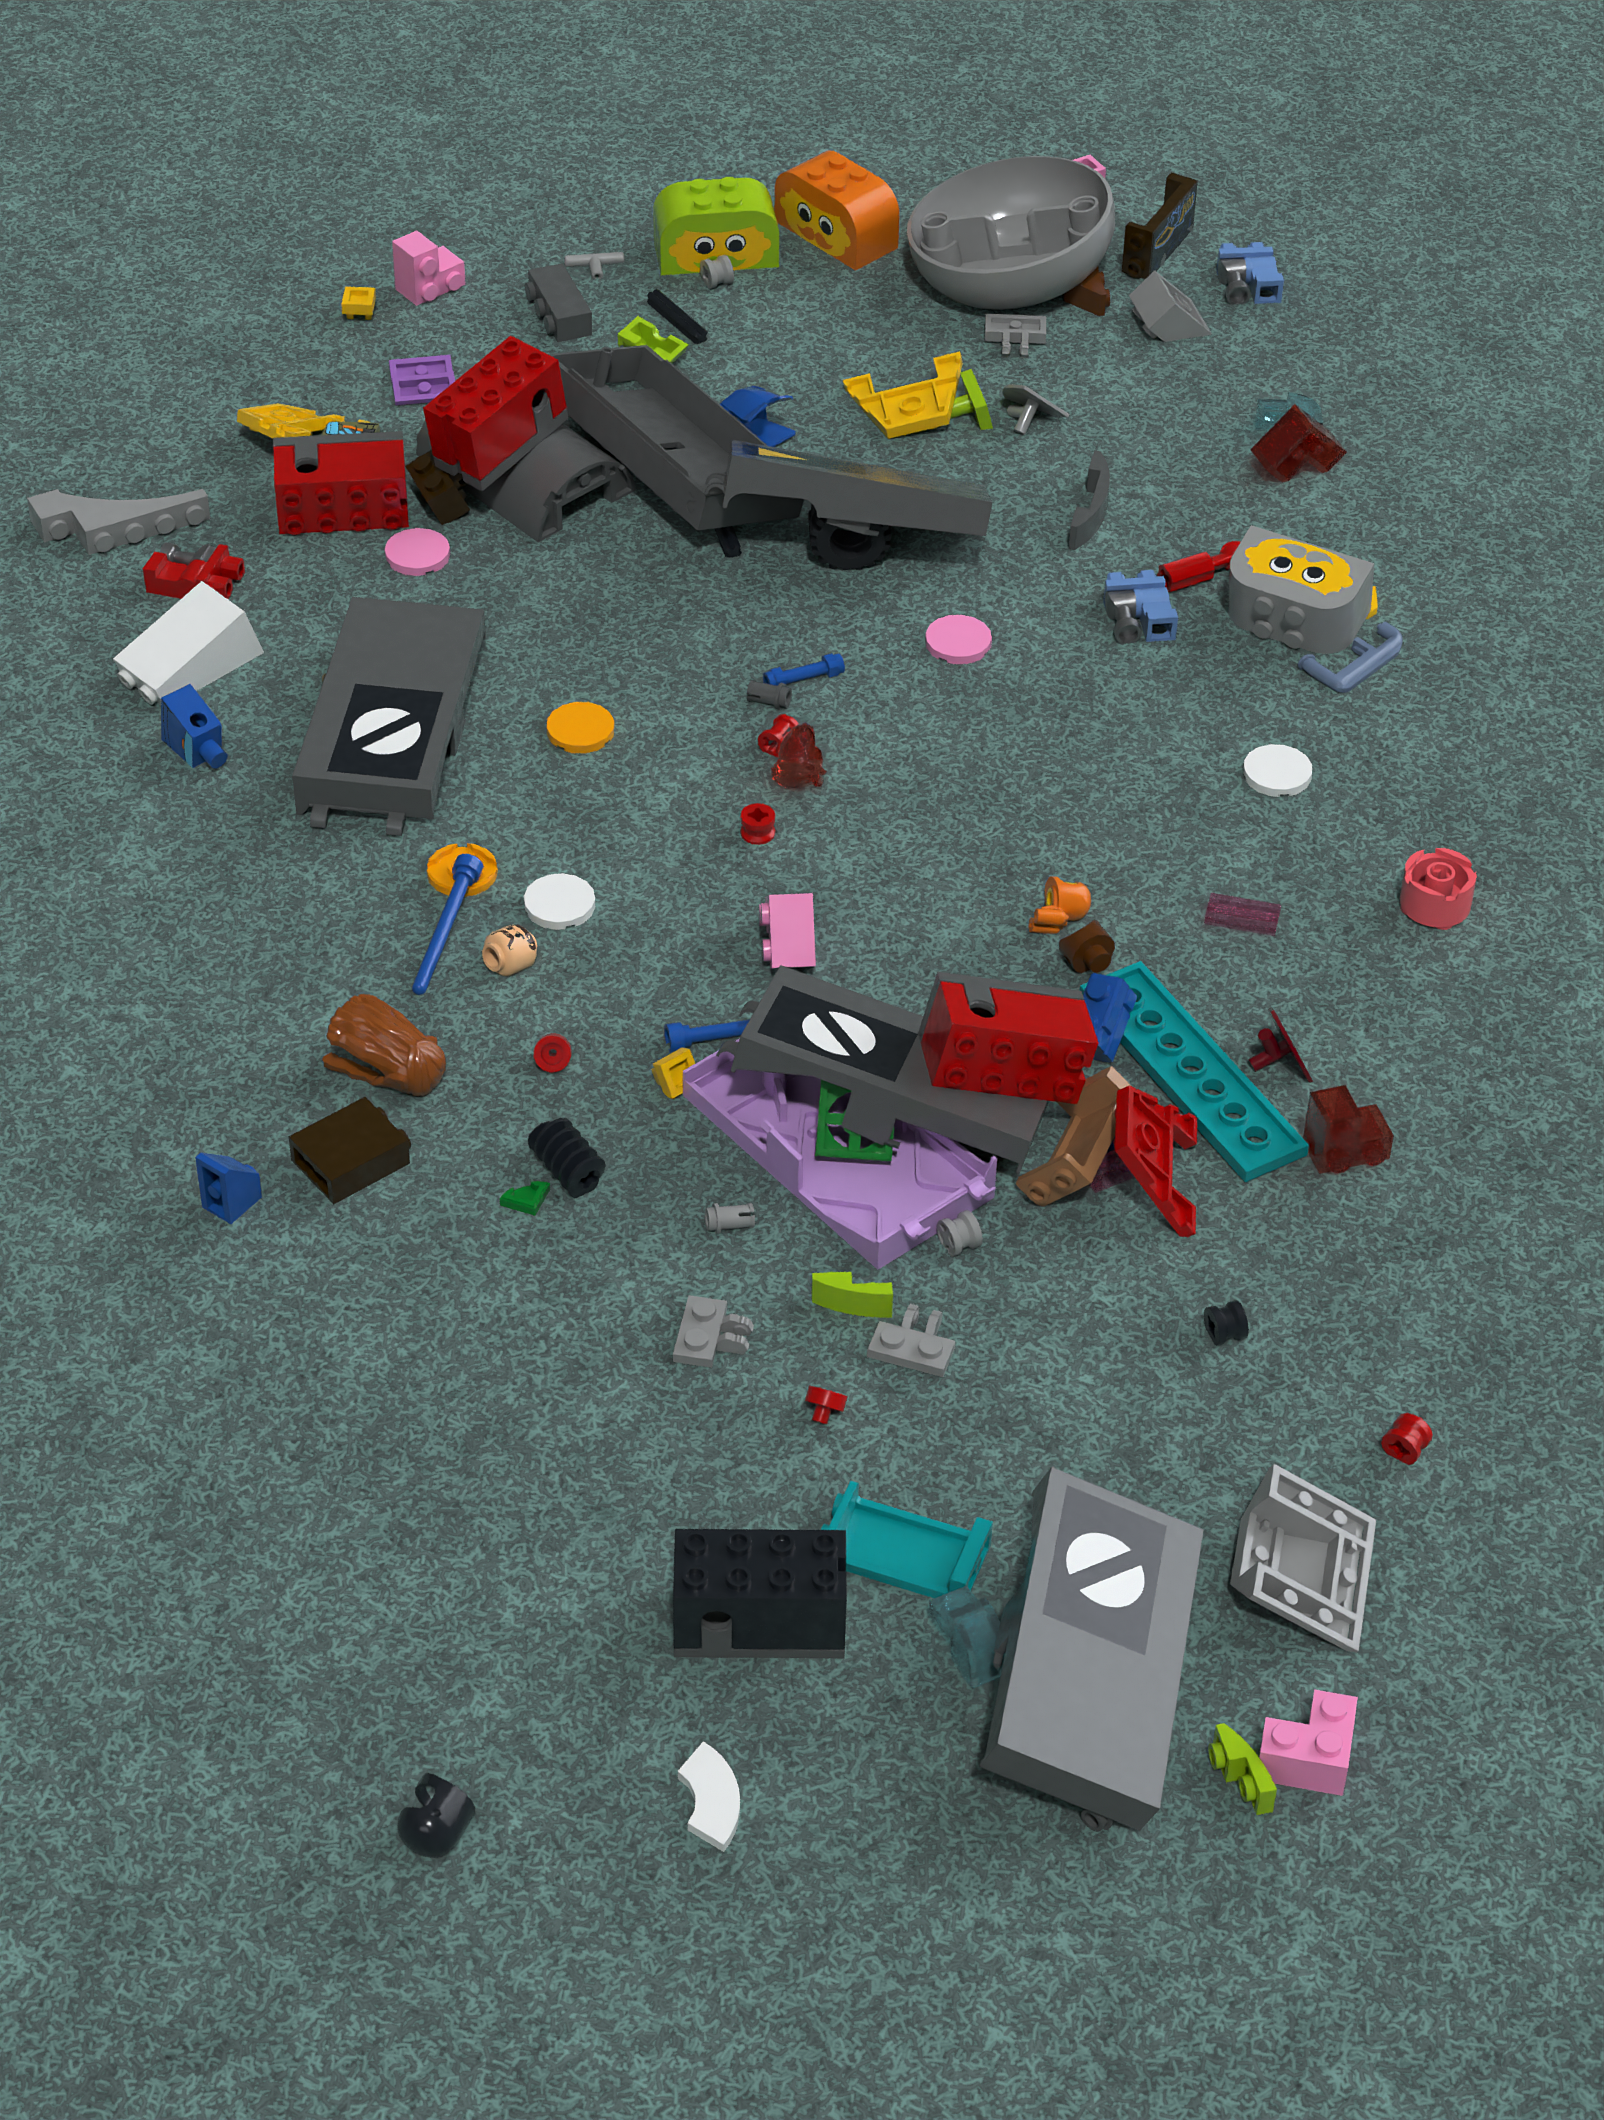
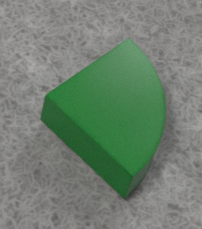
(527, 1198)

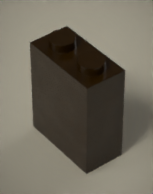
(350, 1149)

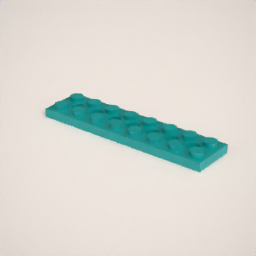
(1217, 1072)

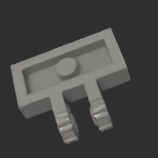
(1015, 329)
(702, 1328)
(910, 1347)

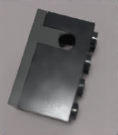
(759, 1593)

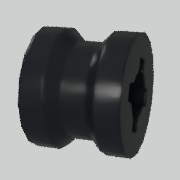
(1226, 1322)

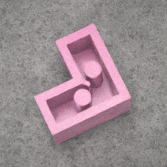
(424, 269)
(790, 930)
(1312, 1753)

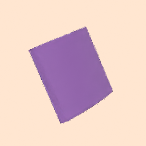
(420, 378)

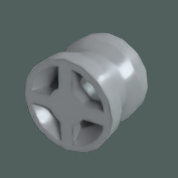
(717, 271)
(959, 1233)

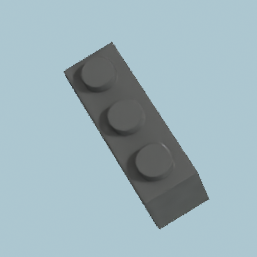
(559, 302)

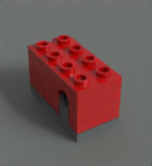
(496, 412)
(340, 482)
(1007, 1038)

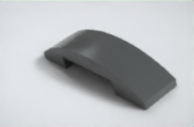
(1088, 520)

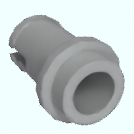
(729, 1217)

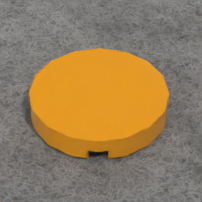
(580, 727)
(442, 861)

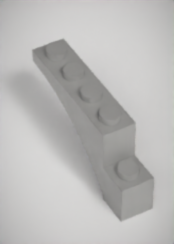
(112, 523)

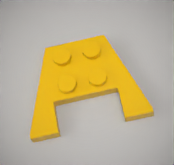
(911, 406)
(285, 420)

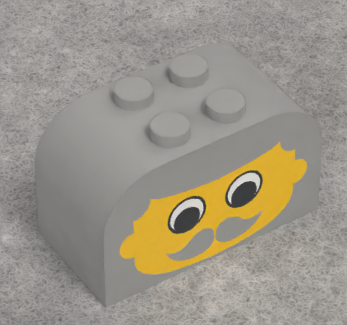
(1298, 592)

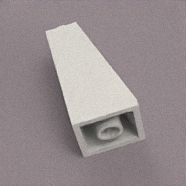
(188, 645)

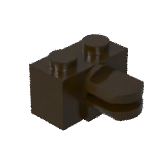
(439, 488)

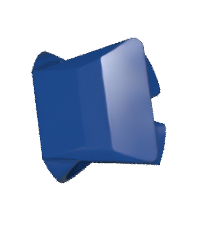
(750, 408)

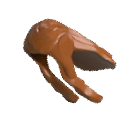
(386, 1041)

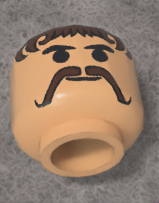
(509, 950)

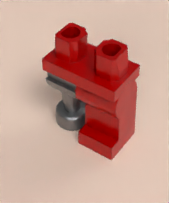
(178, 572)

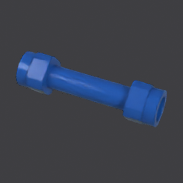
(830, 665)

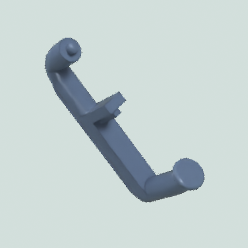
(1369, 662)

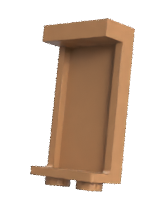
(1081, 1144)

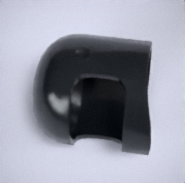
(441, 1820)

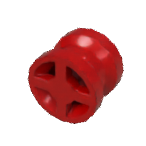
(757, 823)
(1407, 1438)

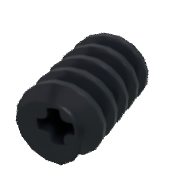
(567, 1156)

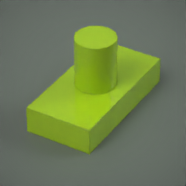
(972, 401)

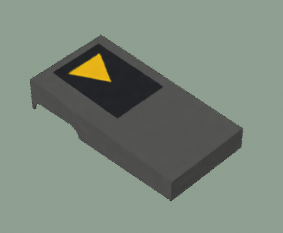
(855, 492)

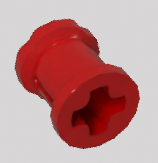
(776, 733)

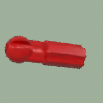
(1196, 567)

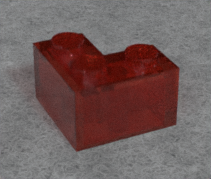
(1294, 442)
(1344, 1134)

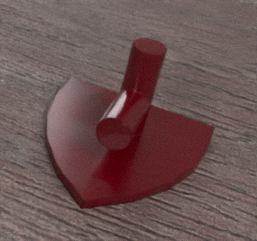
(1276, 1050)

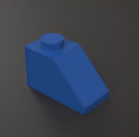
(227, 1186)

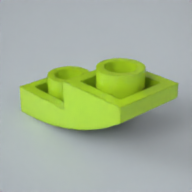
(838, 1293)
(1242, 1763)

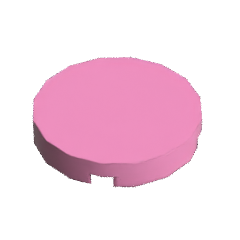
(417, 551)
(958, 639)

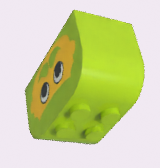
(715, 219)

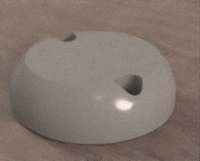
(1012, 231)

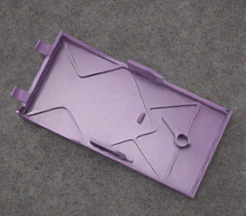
(868, 1203)

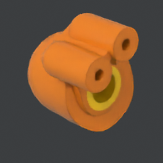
(1063, 903)

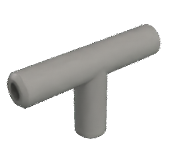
(595, 261)

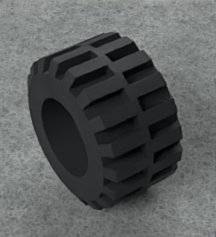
(845, 547)

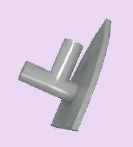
(1032, 401)

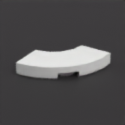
(714, 1794)

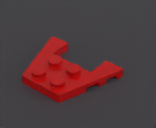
(1146, 1147)

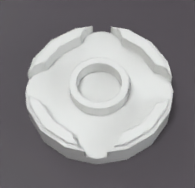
(1277, 770)
(559, 901)

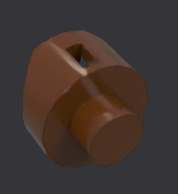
(1088, 948)

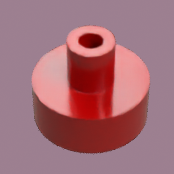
(552, 1061)
(825, 1402)

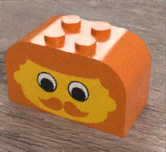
(839, 208)

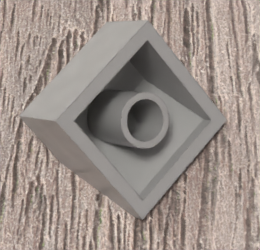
(1166, 310)

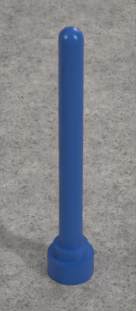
(465, 873)
(683, 1036)

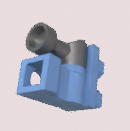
(1250, 266)
(1142, 599)

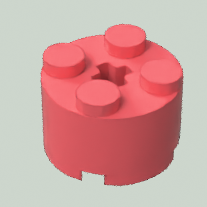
(1437, 888)

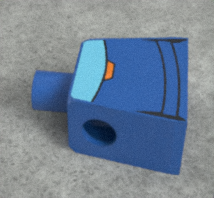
(191, 728)

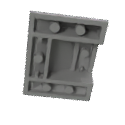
(1303, 1555)

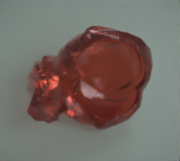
(799, 759)

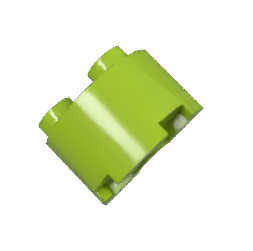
(642, 332)

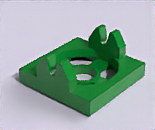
(828, 1146)

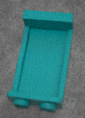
(908, 1547)

